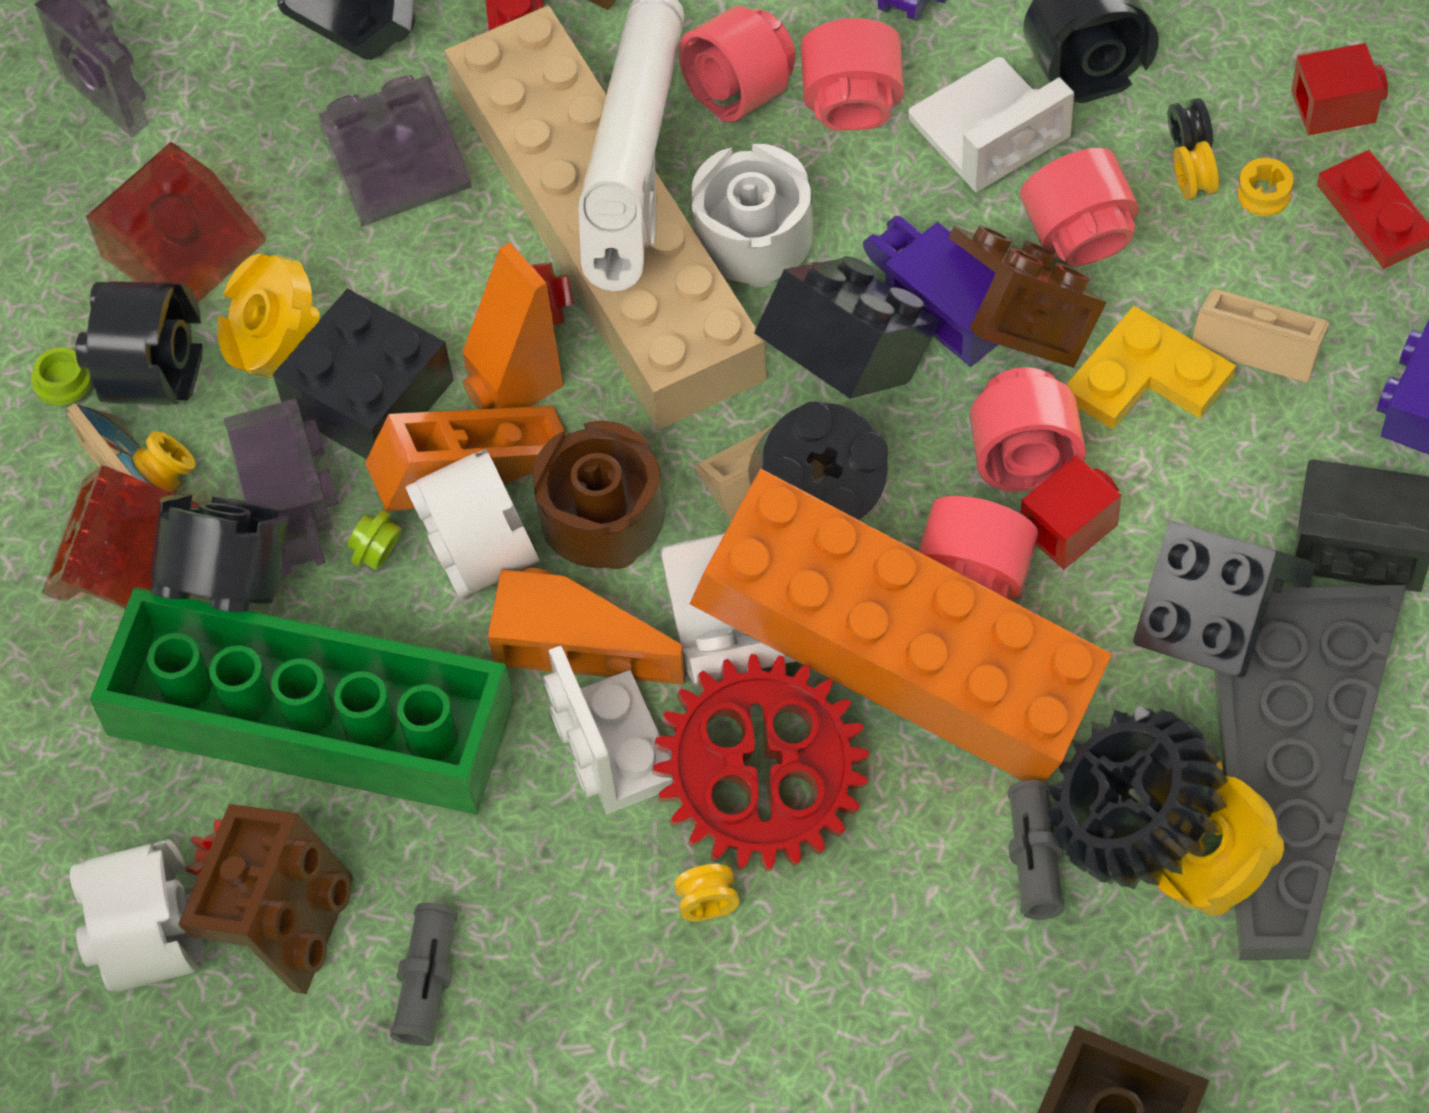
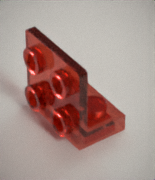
(107, 539)

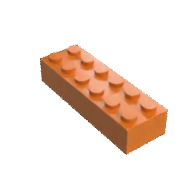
(901, 629)

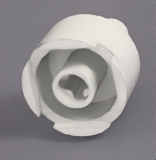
(753, 213)
(472, 523)
(134, 916)

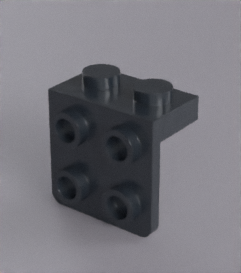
(356, 25)

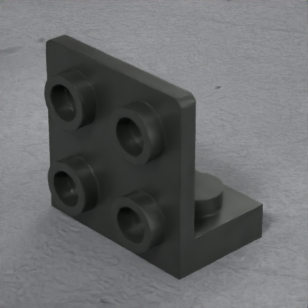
(1365, 524)

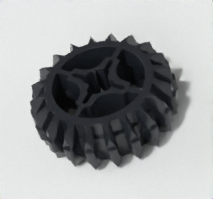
(1168, 770)

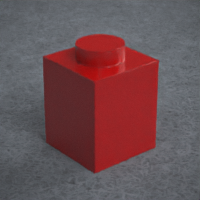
(1338, 88)
(1072, 510)

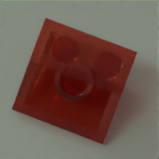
(174, 224)

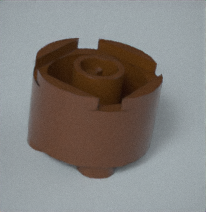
(599, 495)

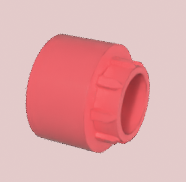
(735, 54)
(852, 73)
(1081, 206)
(1024, 429)
(981, 542)

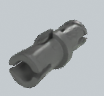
(1035, 850)
(424, 974)

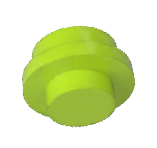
(58, 377)
(373, 540)

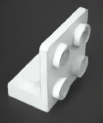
(994, 122)
(703, 637)
(607, 733)

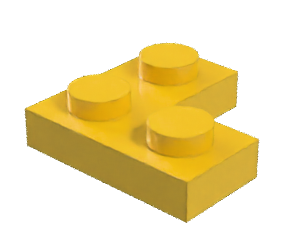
(1144, 356)

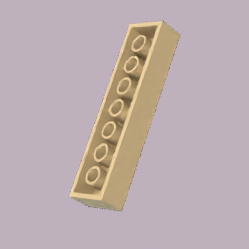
(538, 115)

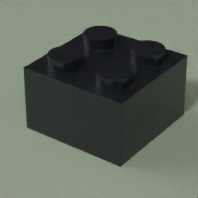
(847, 326)
(360, 369)

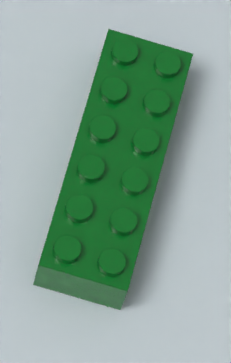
(304, 700)

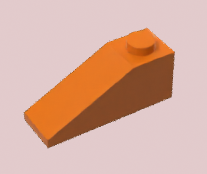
(512, 340)
(427, 441)
(599, 639)

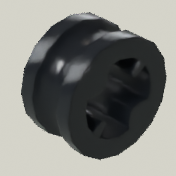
(1190, 124)

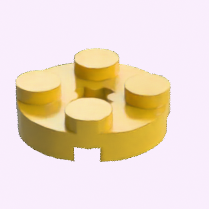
(267, 313)
(1241, 861)

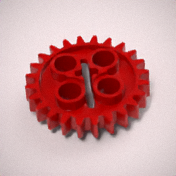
(820, 760)

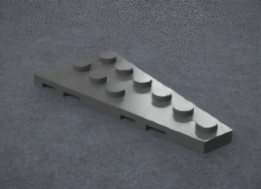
(1298, 741)

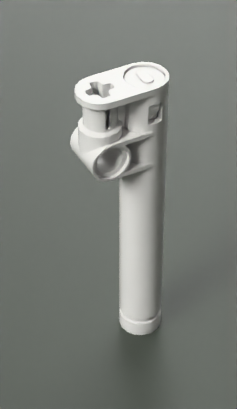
(620, 180)

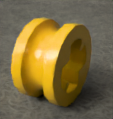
(1196, 170)
(1265, 203)
(163, 461)
(706, 892)

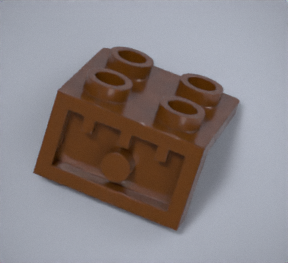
(1031, 300)
(270, 890)

